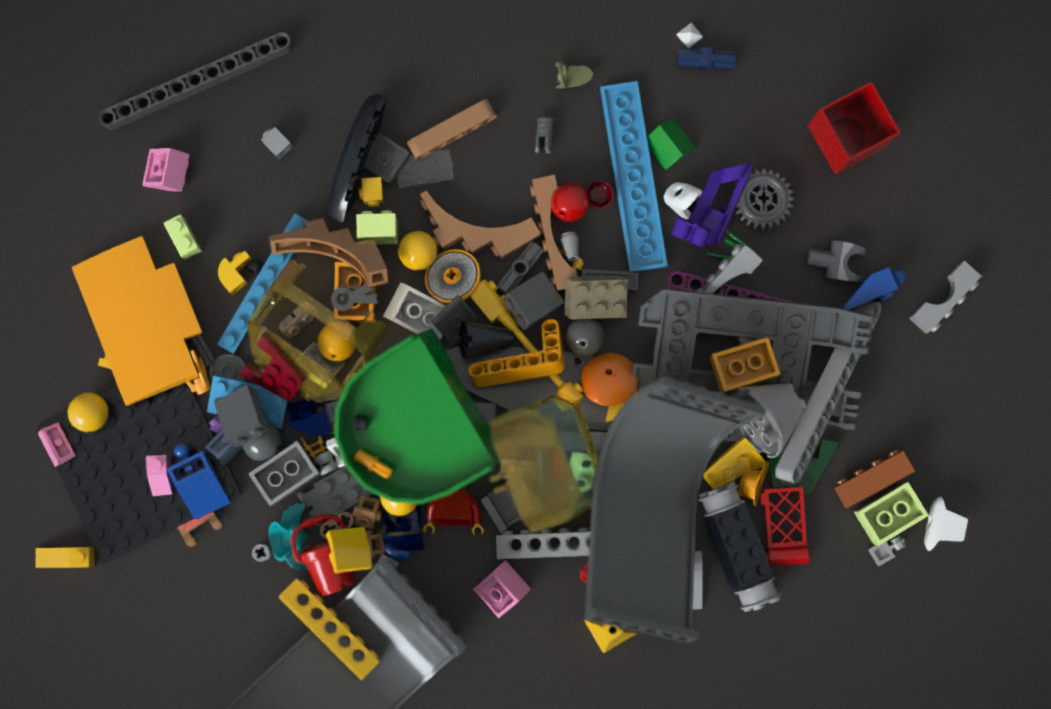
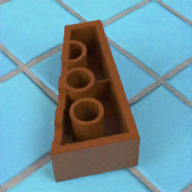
(874, 478)

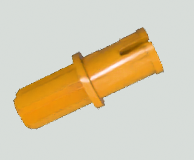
(372, 464)

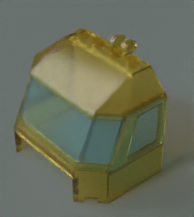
(546, 459)

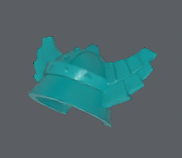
(280, 536)

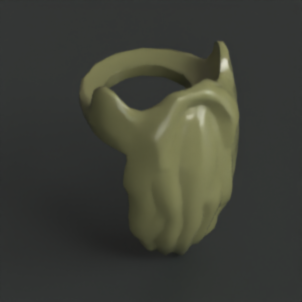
(572, 75)

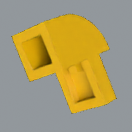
(229, 273)

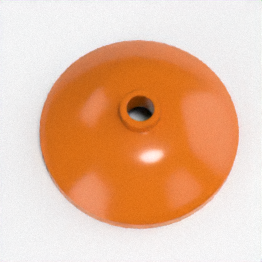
(608, 389)

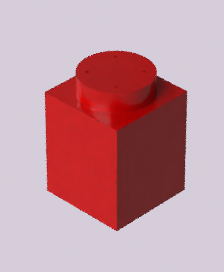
(868, 126)

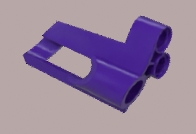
(707, 224)

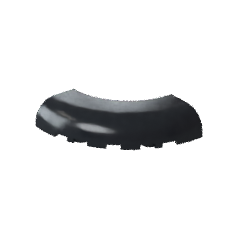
(355, 156)

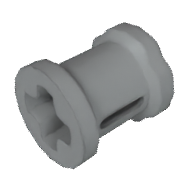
(256, 555)

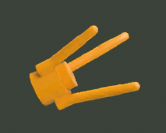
(202, 383)

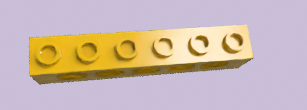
(331, 640)

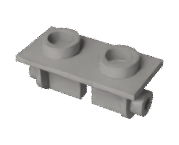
(291, 327)

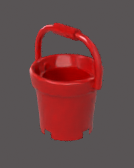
(318, 560)

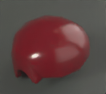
(600, 194)

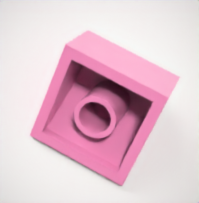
(166, 169)
(502, 589)

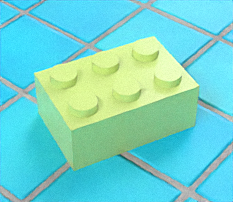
(891, 513)

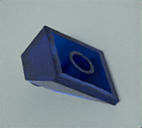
(309, 417)
(404, 531)

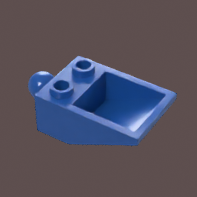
(876, 286)
(201, 485)

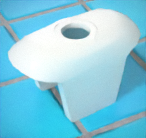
(683, 200)
(943, 525)

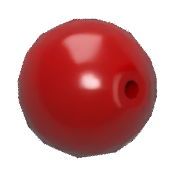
(570, 202)

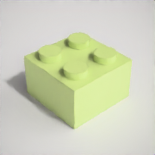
(380, 227)

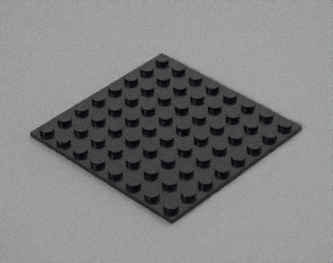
(110, 468)

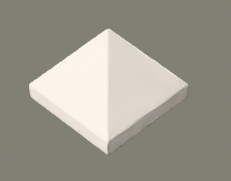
(689, 35)

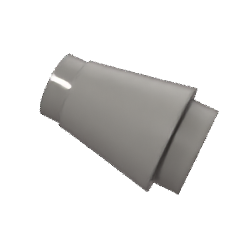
(570, 245)

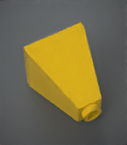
(606, 639)

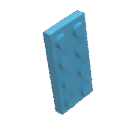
(272, 404)

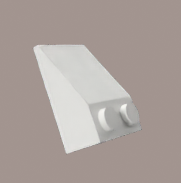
(413, 310)

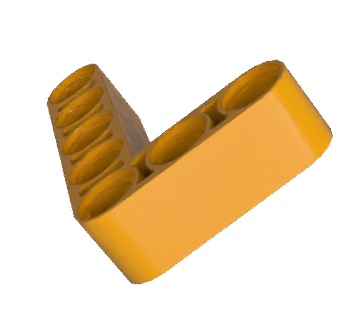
(523, 366)

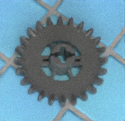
(780, 208)

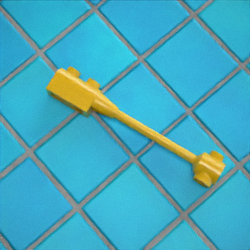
(494, 309)

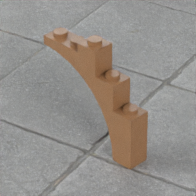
(451, 230)
(338, 244)

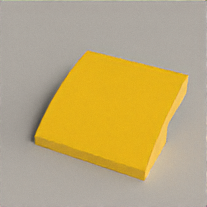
(349, 549)

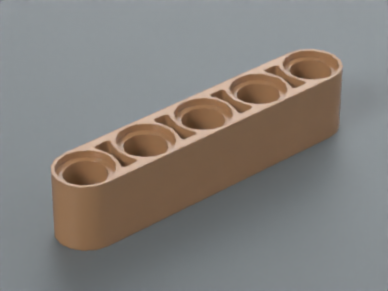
(452, 129)

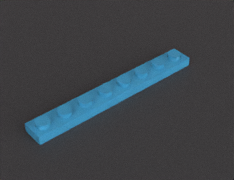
(273, 266)

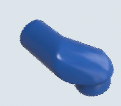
(396, 554)

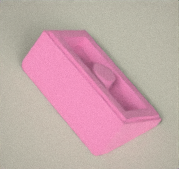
(56, 444)

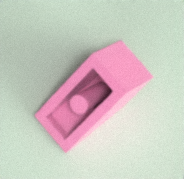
(158, 476)

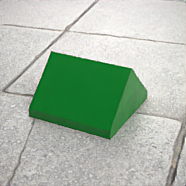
(669, 144)

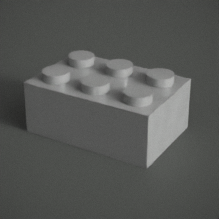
(284, 473)

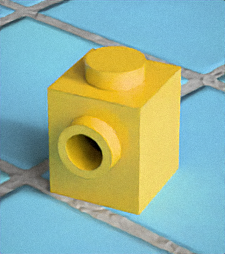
(372, 191)

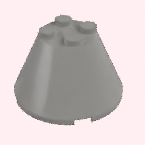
(781, 415)

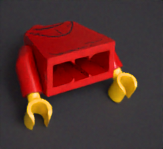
(454, 510)

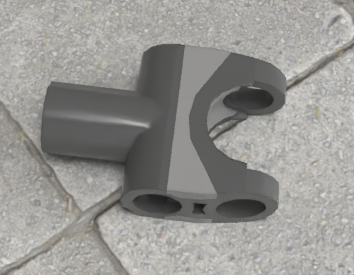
(836, 261)

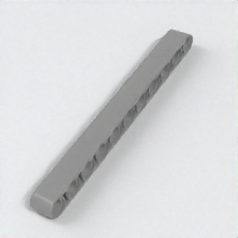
(822, 404)

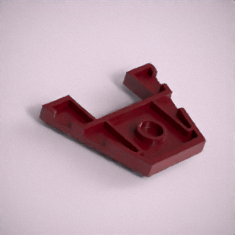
(280, 376)

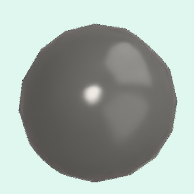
(585, 337)
(264, 446)

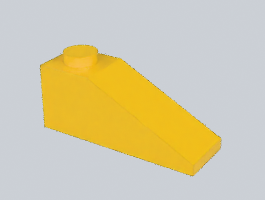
(65, 557)

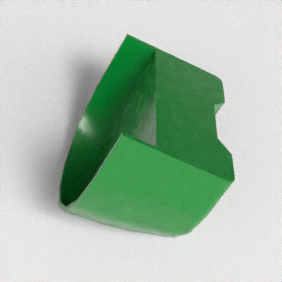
(417, 425)

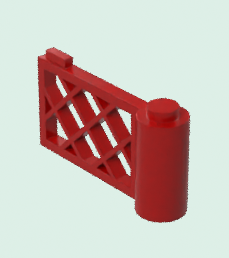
(783, 552)

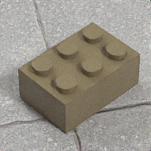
(596, 297)

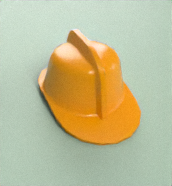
(752, 482)

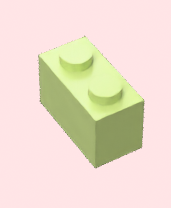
(182, 237)

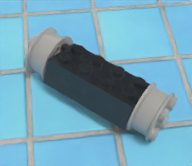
(739, 547)

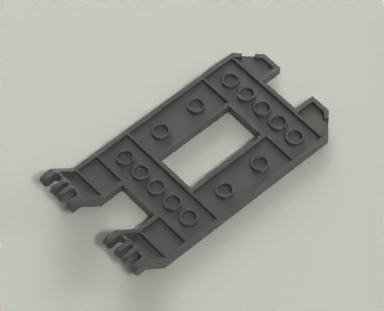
(788, 324)

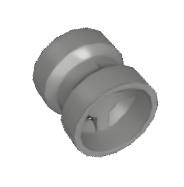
(323, 459)

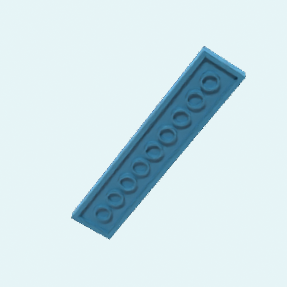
(633, 177)

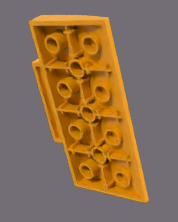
(139, 319)

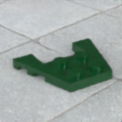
(812, 471)

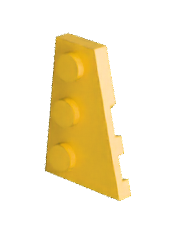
(733, 463)

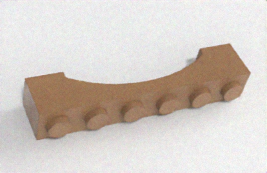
(543, 190)

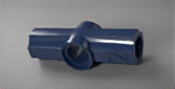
(706, 58)

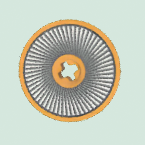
(463, 284)

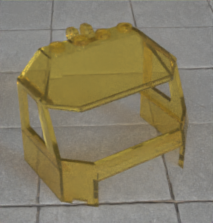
(319, 382)

